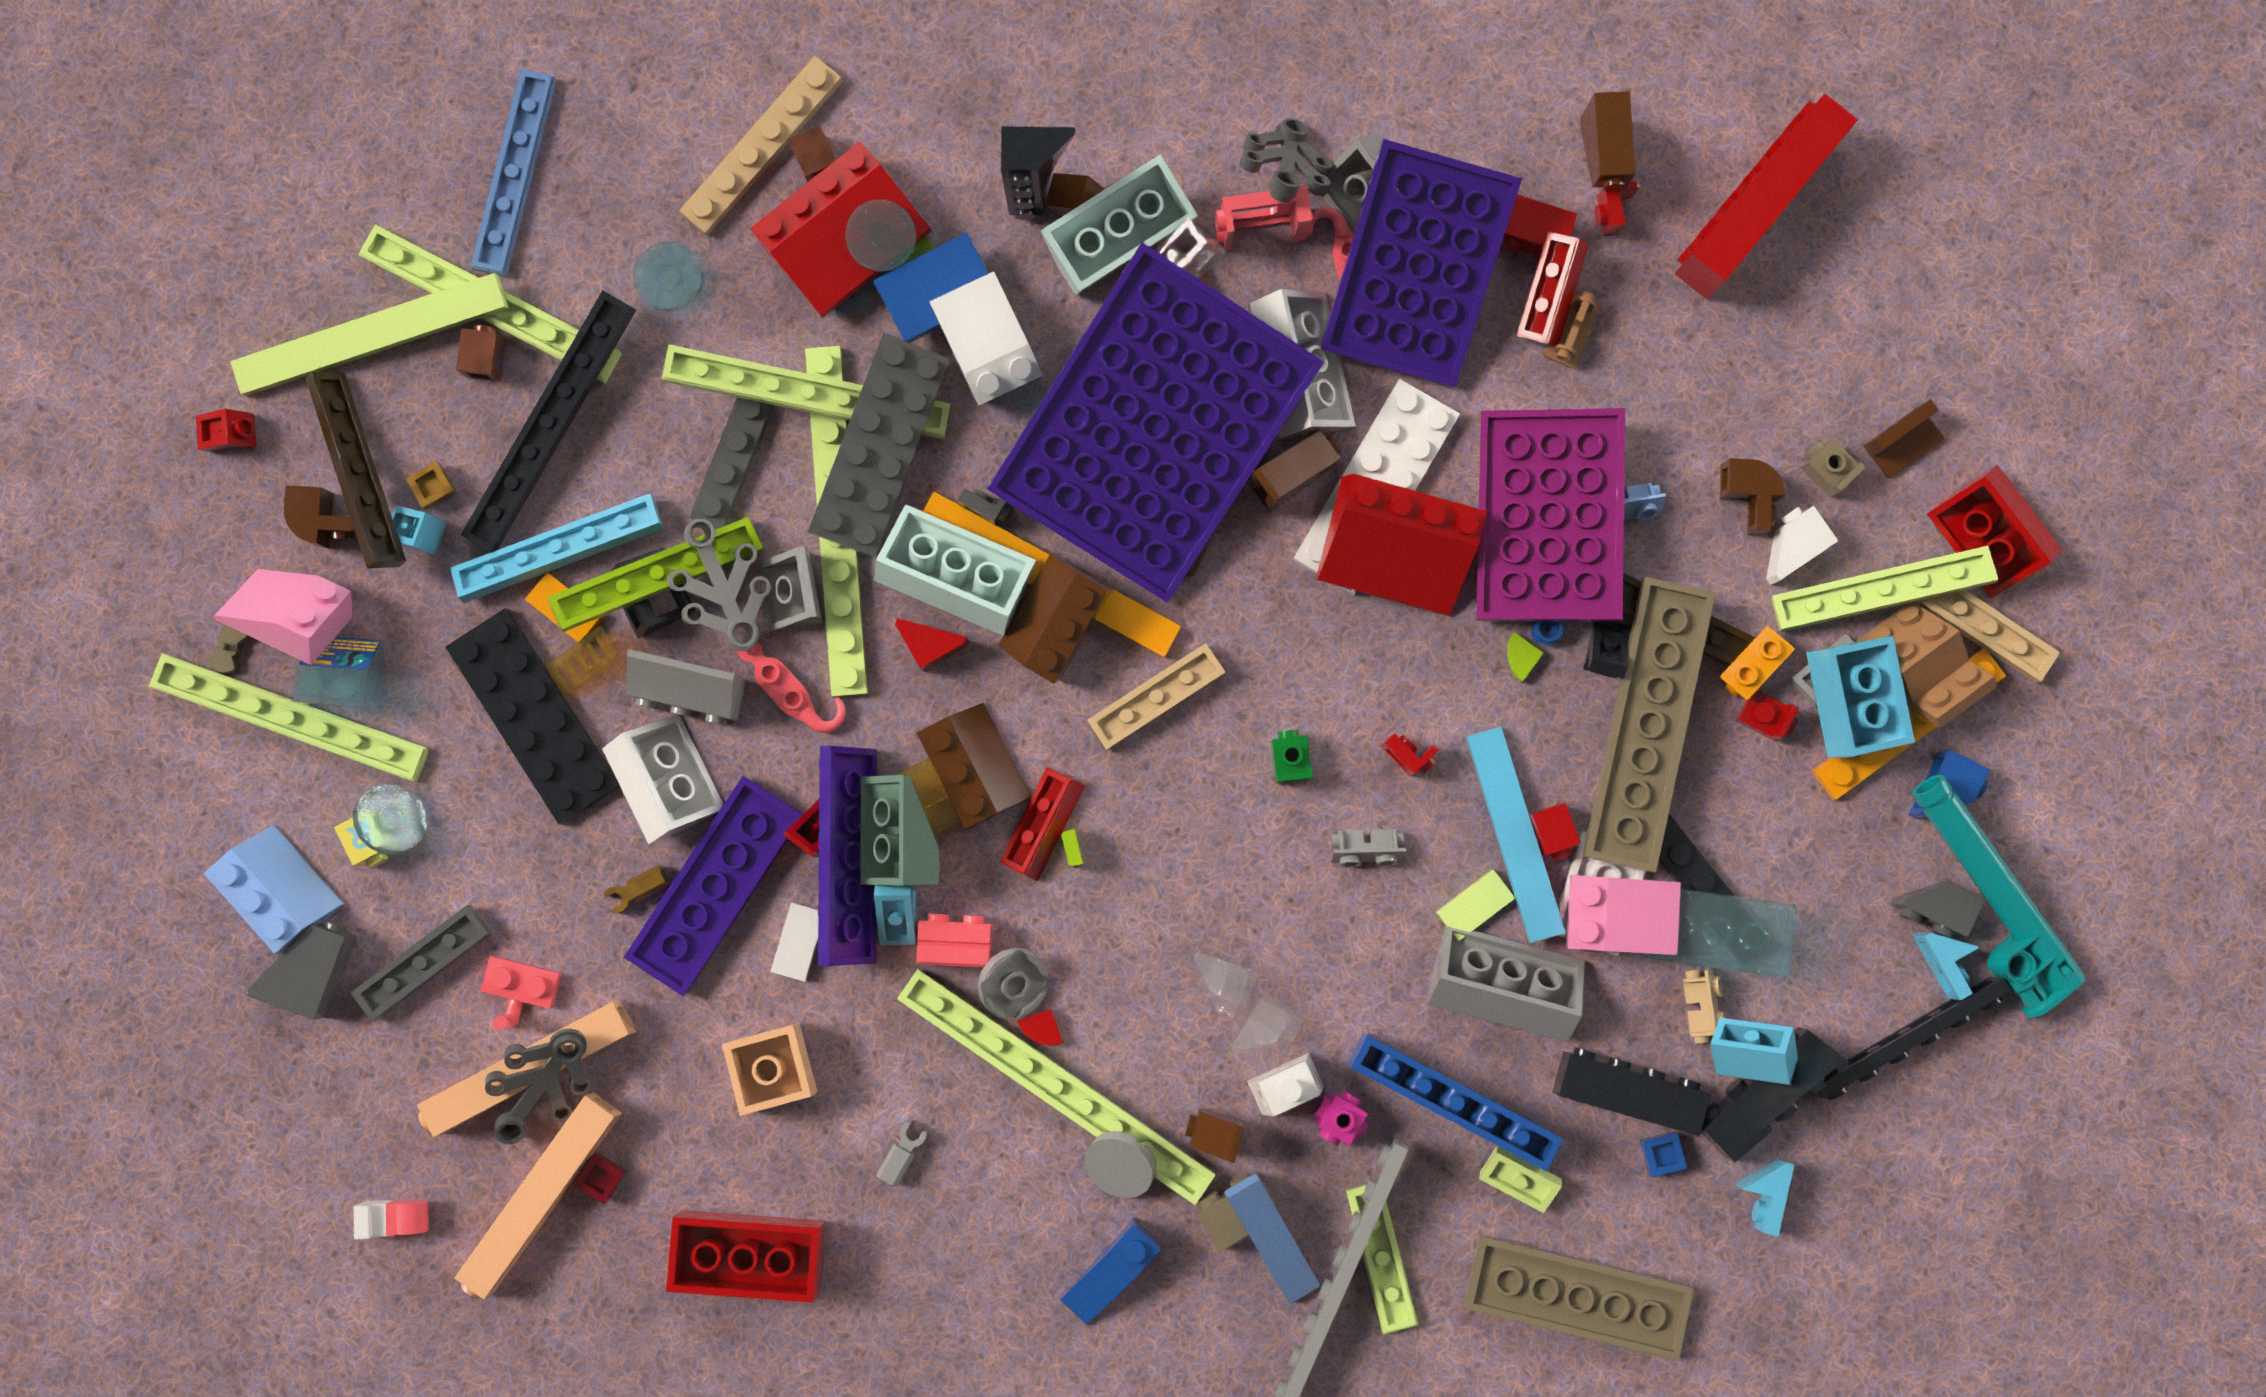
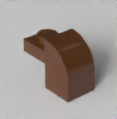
(1756, 483)
(310, 516)

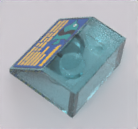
(343, 675)

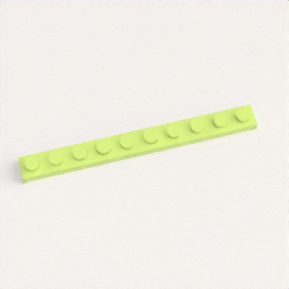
(838, 562)
(1050, 1080)

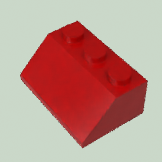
(1996, 516)

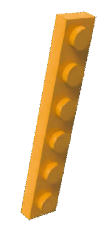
(1843, 773)

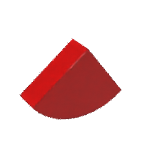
(1041, 1028)

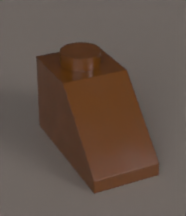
(1215, 1134)

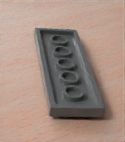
(878, 445)

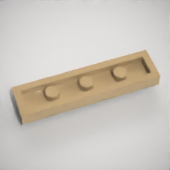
(1994, 632)
(1156, 696)

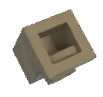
(1827, 478)

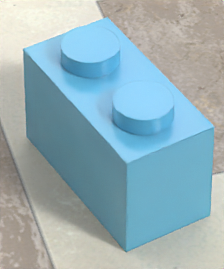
(1754, 1050)

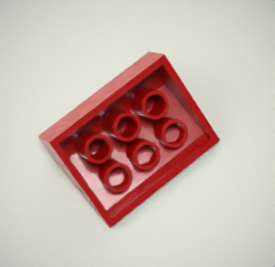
(809, 228)
(1399, 544)

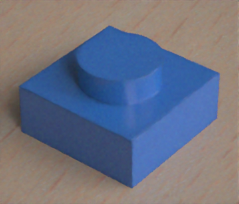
(1663, 1154)

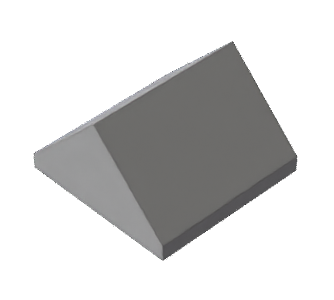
(793, 591)

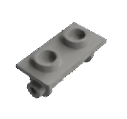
(1381, 849)

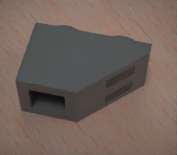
(1943, 905)

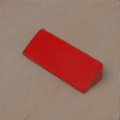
(1553, 288)
(1042, 824)

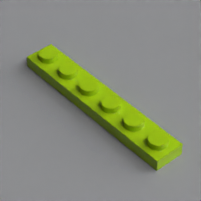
(646, 577)

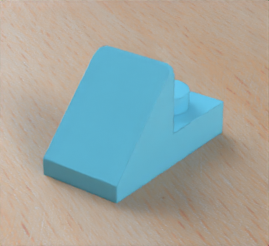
(896, 914)
(1941, 956)
(1773, 1185)

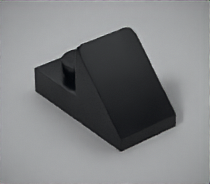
(1608, 649)

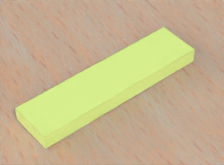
(1385, 1270)

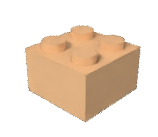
(769, 1069)

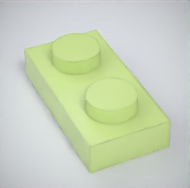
(1520, 1179)

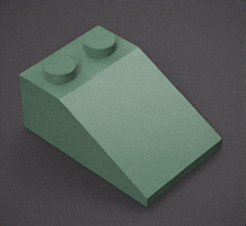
(895, 834)

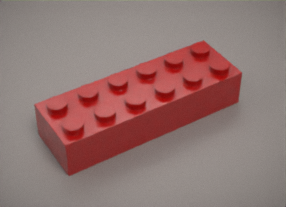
(1763, 194)

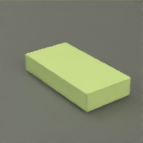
(1476, 904)

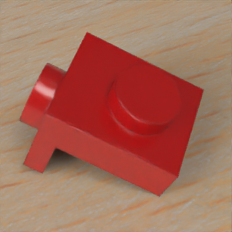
(1609, 209)

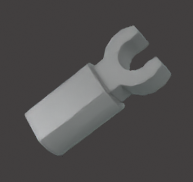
(900, 1156)

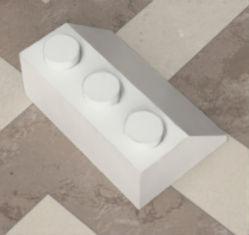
(663, 778)

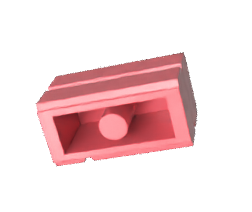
(954, 942)

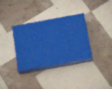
(935, 273)

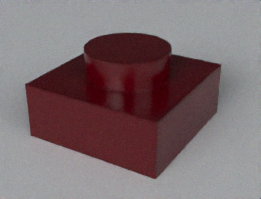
(600, 1178)

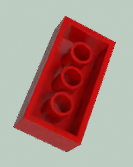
(745, 1256)

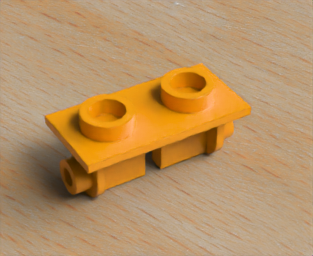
(1756, 663)

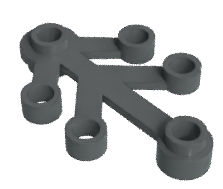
(1293, 137)
(539, 1080)

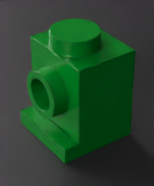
(1291, 771)

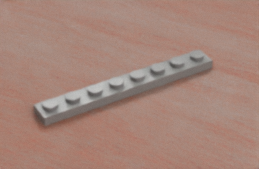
(1346, 1261)

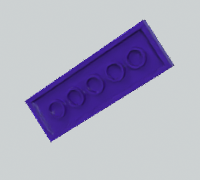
(713, 886)
(844, 905)

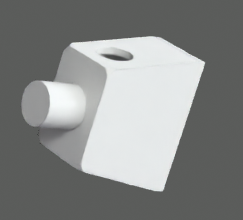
(1286, 1086)

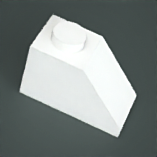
(1798, 542)

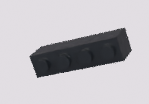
(1630, 1092)

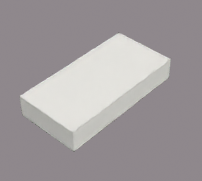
(797, 943)

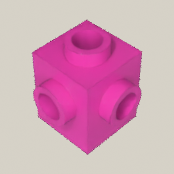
(1331, 1108)

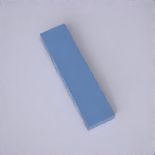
(1272, 1238)

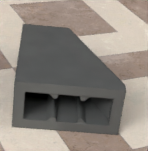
(307, 972)

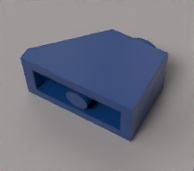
(1963, 774)

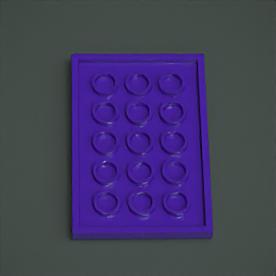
(1420, 262)

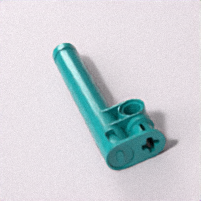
(2042, 965)

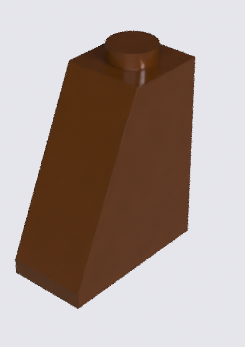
(1609, 140)
(1294, 470)

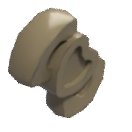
(227, 650)

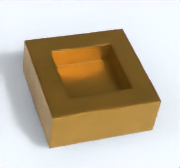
(431, 485)

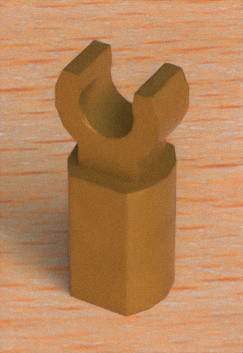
(639, 888)

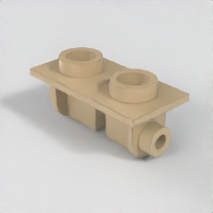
(1703, 991)

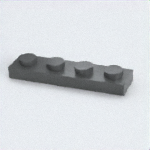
(731, 461)
(421, 963)

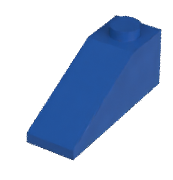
(1112, 1271)

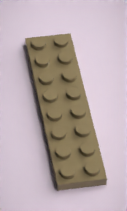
(1649, 725)

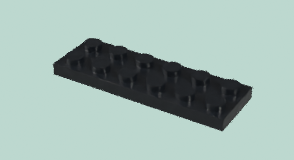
(533, 716)

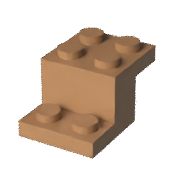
(1933, 664)

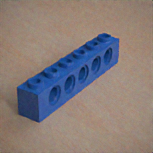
(1454, 1101)

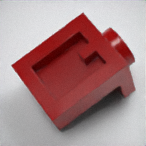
(225, 429)
(1768, 716)
(1403, 753)

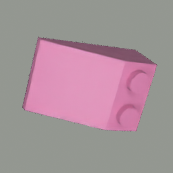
(289, 612)
(1623, 915)

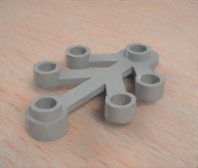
(723, 590)

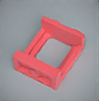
(1295, 212)

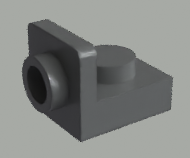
(980, 504)

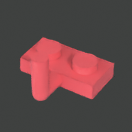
(519, 984)

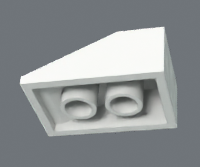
(986, 338)

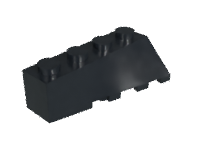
(1027, 163)
(1752, 1105)

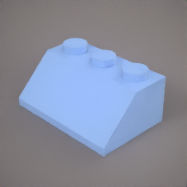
(273, 888)

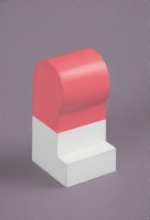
(390, 1218)

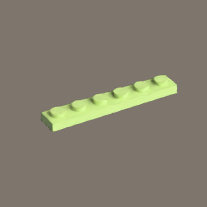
(1884, 588)

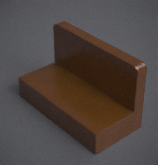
(1905, 440)

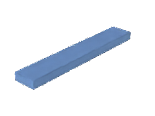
(513, 173)

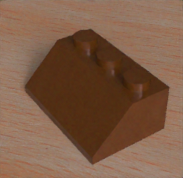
(1054, 618)
(973, 765)

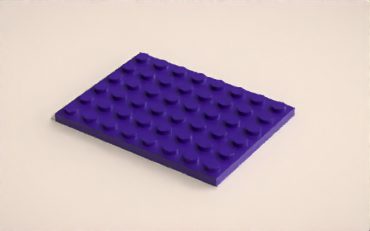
(1155, 423)

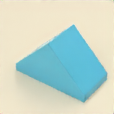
(418, 529)

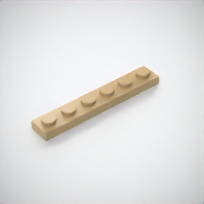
(760, 145)

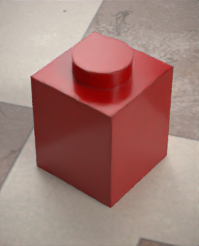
(1555, 831)

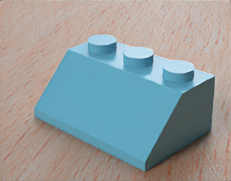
(1860, 697)

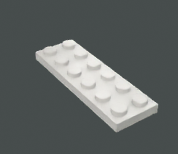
(1393, 451)

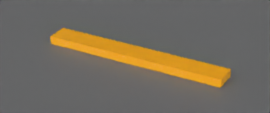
(1118, 611)

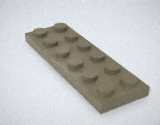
(1578, 1297)

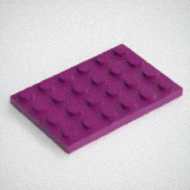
(1551, 515)

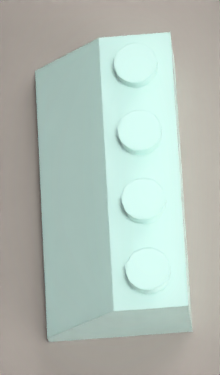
(1112, 224)
(953, 570)

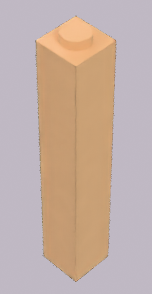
(469, 1096)
(537, 1196)

